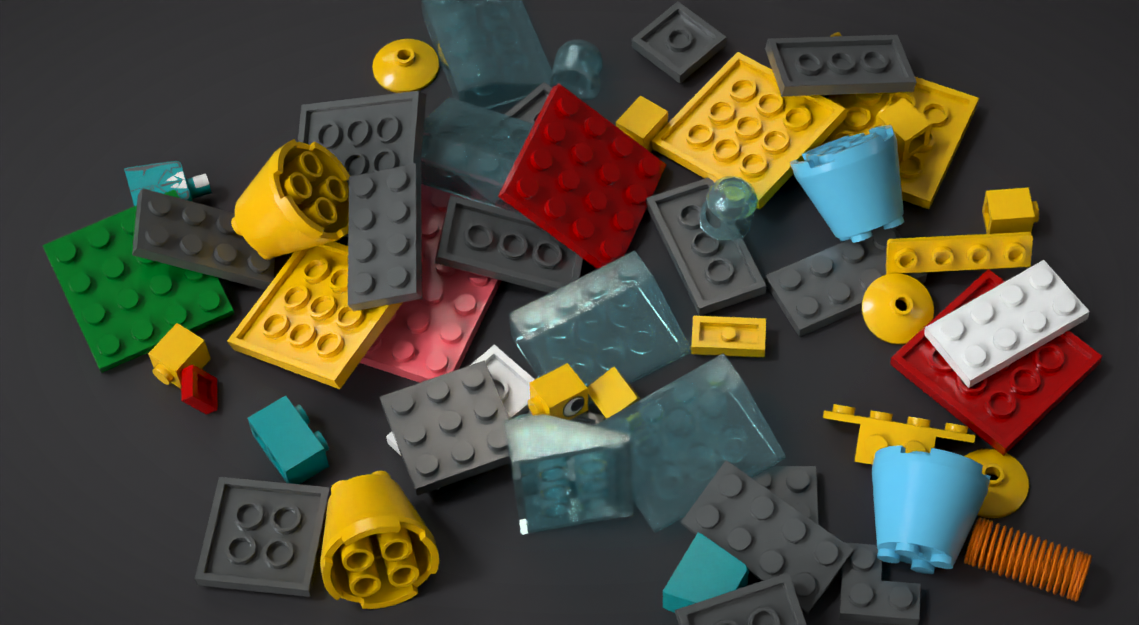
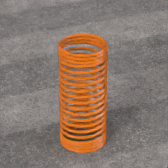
(1054, 570)

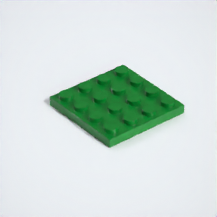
(125, 299)

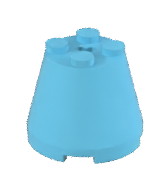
(854, 183)
(925, 505)

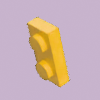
(729, 336)

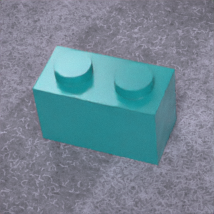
(289, 441)

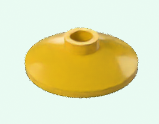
(405, 66)
(882, 314)
(1010, 488)

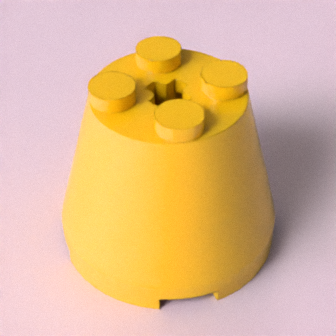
(294, 201)
(375, 543)

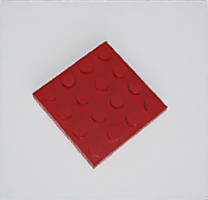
(582, 179)
(1010, 400)

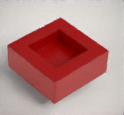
(199, 389)

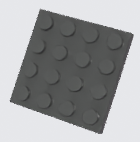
(368, 131)

